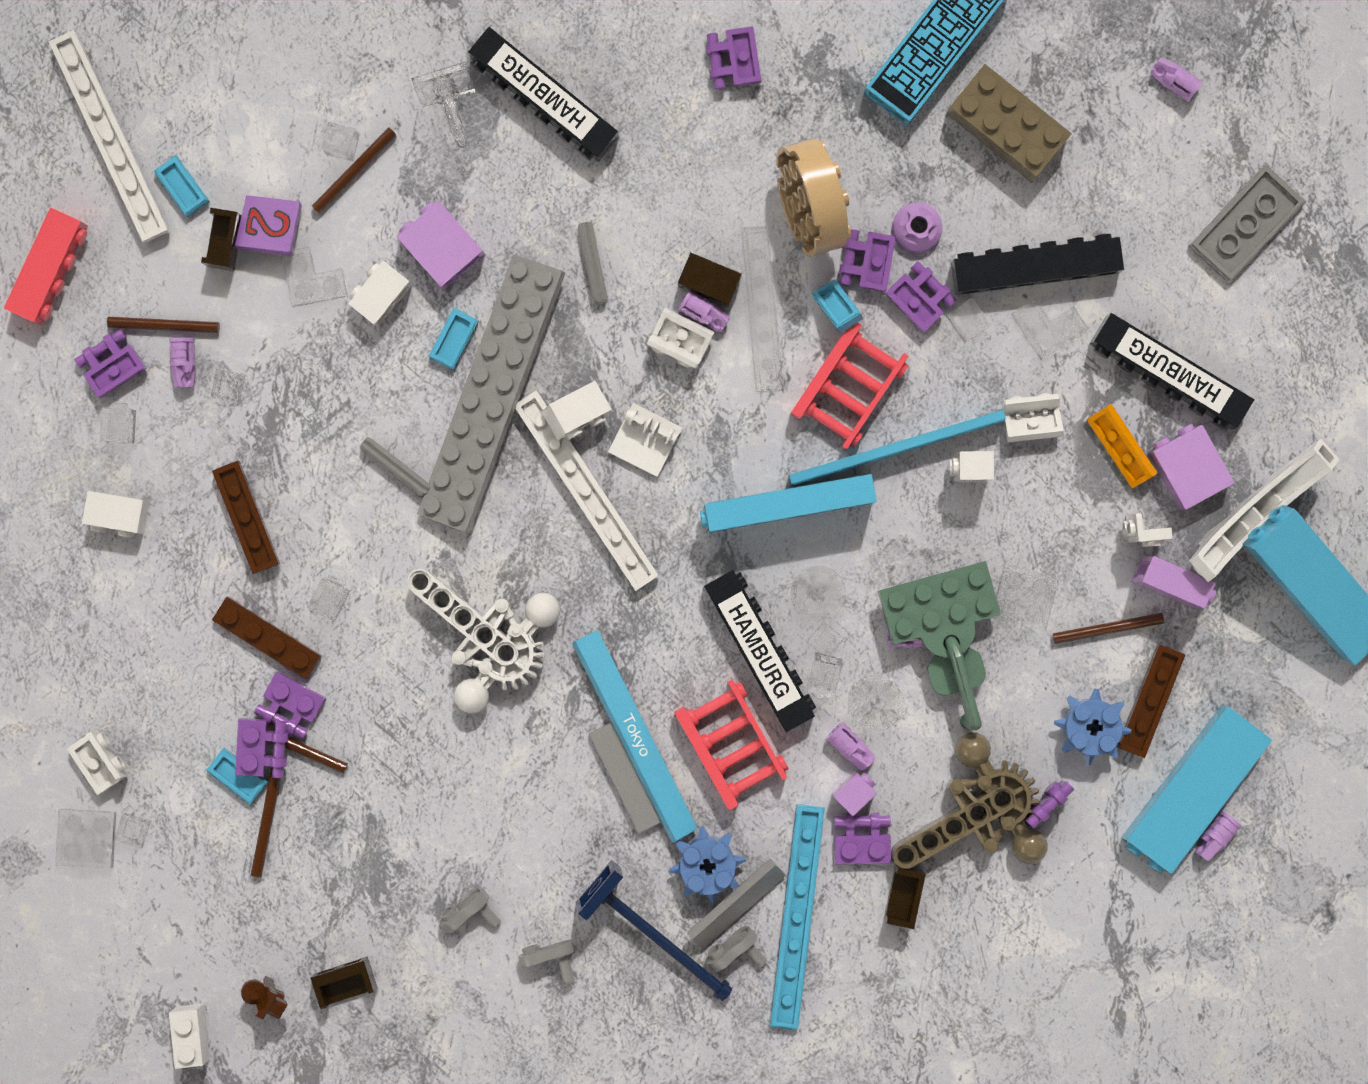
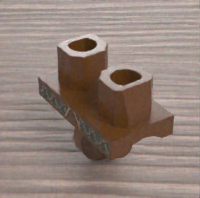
(264, 997)

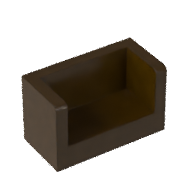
(223, 236)
(709, 278)
(904, 897)
(343, 982)

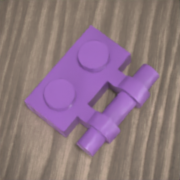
(742, 56)
(876, 261)
(915, 302)
(113, 371)
(294, 697)
(251, 747)
(1056, 794)
(862, 848)

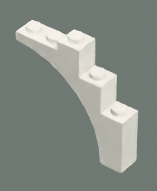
(1280, 489)

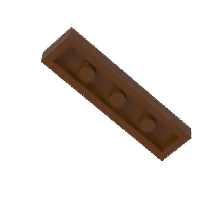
(246, 517)
(266, 637)
(1151, 700)

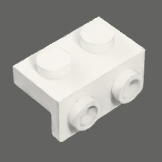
(680, 339)
(1032, 417)
(1133, 531)
(98, 761)

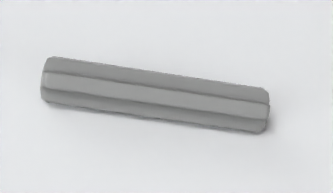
(592, 262)
(395, 466)

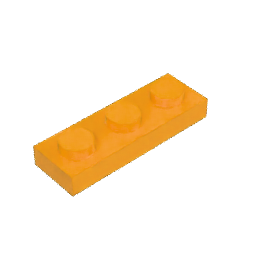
(1121, 446)

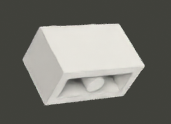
(379, 293)
(576, 411)
(972, 466)
(116, 513)
(189, 1036)

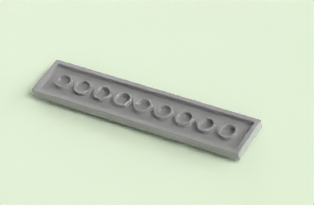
(491, 393)

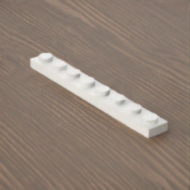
(109, 136)
(588, 494)

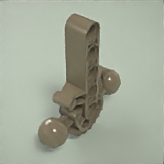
(974, 751)

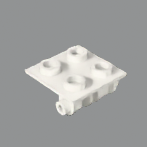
(645, 439)

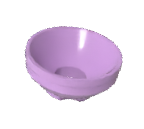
(913, 241)

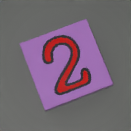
(268, 225)

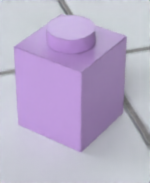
(855, 792)

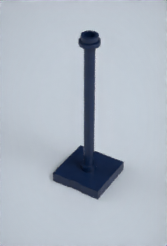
(602, 892)

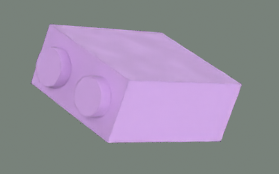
(440, 244)
(1190, 466)
(1174, 582)

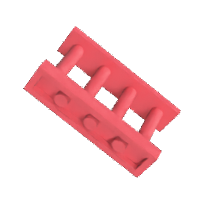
(822, 384)
(704, 743)

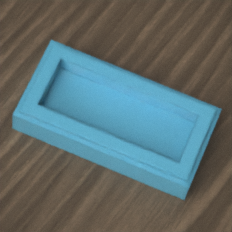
(181, 186)
(837, 306)
(453, 339)
(244, 786)

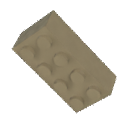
(1008, 123)

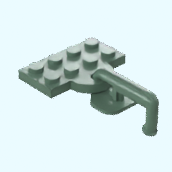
(940, 608)

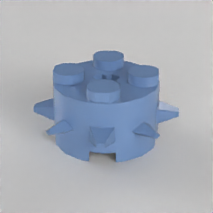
(1082, 713)
(699, 879)

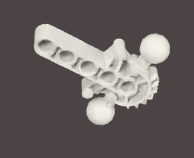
(540, 610)

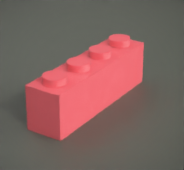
(46, 266)

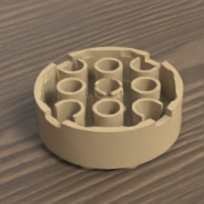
(813, 196)

